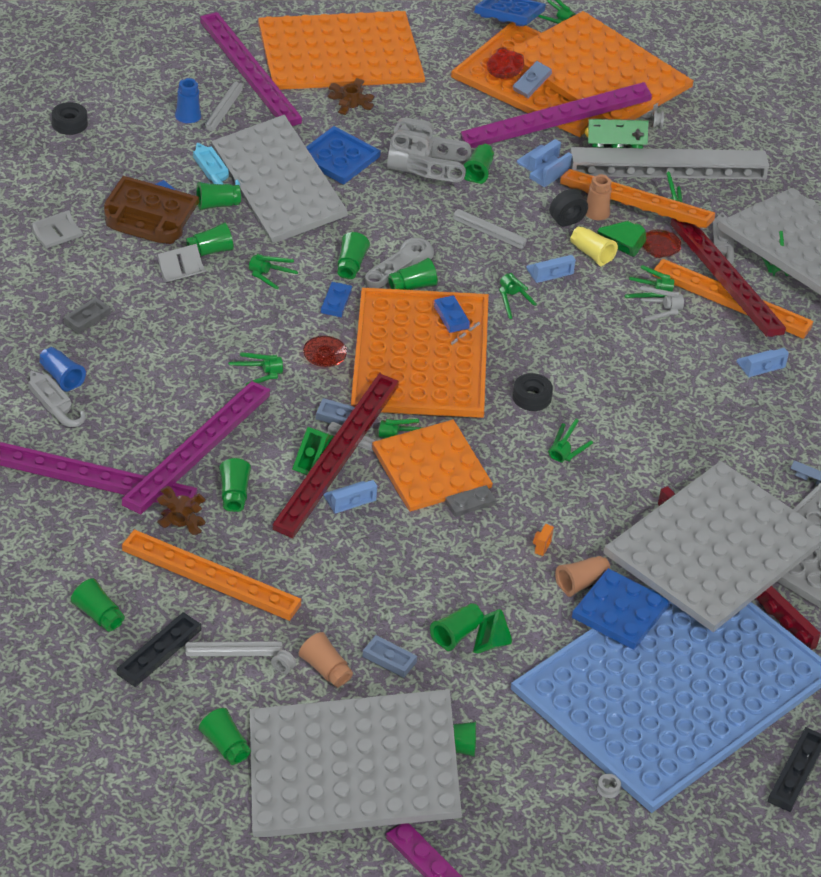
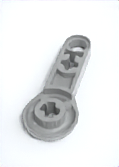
(405, 257)

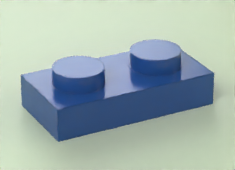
(336, 299)
(451, 314)

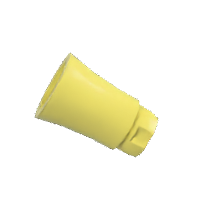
(594, 245)

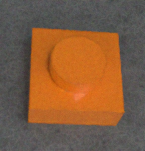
(543, 539)

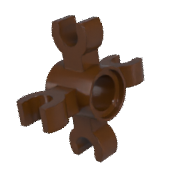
(351, 96)
(181, 510)

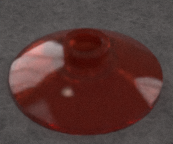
(325, 351)

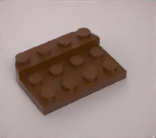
(148, 210)

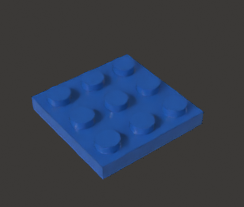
(516, 11)
(342, 154)
(620, 609)

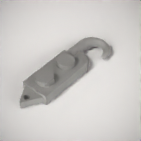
(721, 240)
(53, 398)

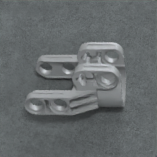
(414, 152)

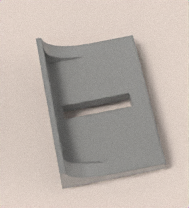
(62, 223)
(190, 261)

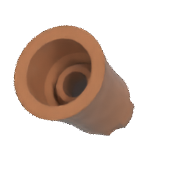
(599, 198)
(581, 574)
(325, 659)

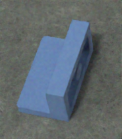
(540, 155)
(551, 170)
(552, 268)
(763, 362)
(351, 496)

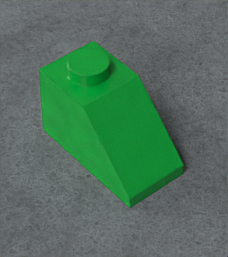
(628, 236)
(311, 449)

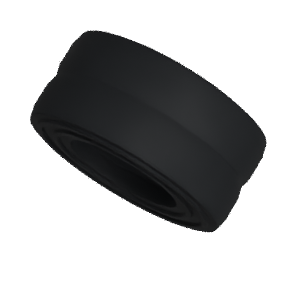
(69, 126)
(568, 207)
(532, 382)

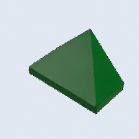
(492, 633)

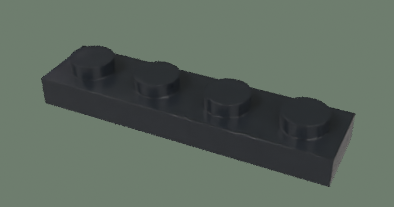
(159, 649)
(796, 770)

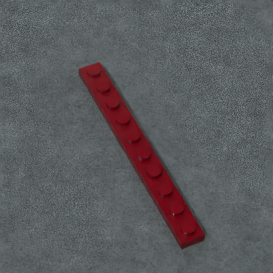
(730, 278)
(335, 456)
(776, 604)

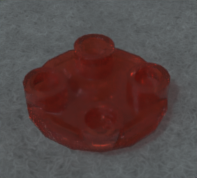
(505, 63)
(662, 243)

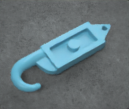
(211, 164)

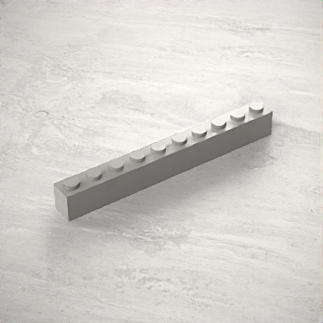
(679, 162)

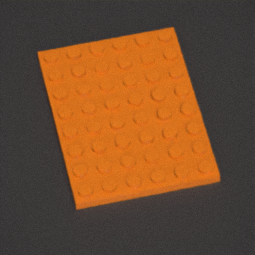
(339, 49)
(595, 59)
(475, 74)
(410, 343)

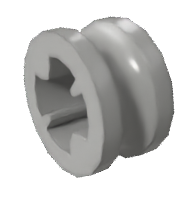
(657, 119)
(283, 661)
(610, 792)

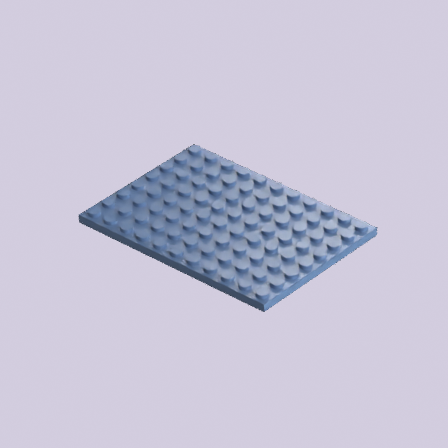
(674, 701)

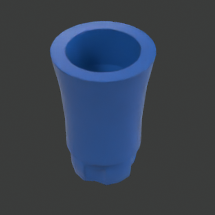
(188, 102)
(64, 370)

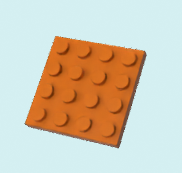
(430, 464)

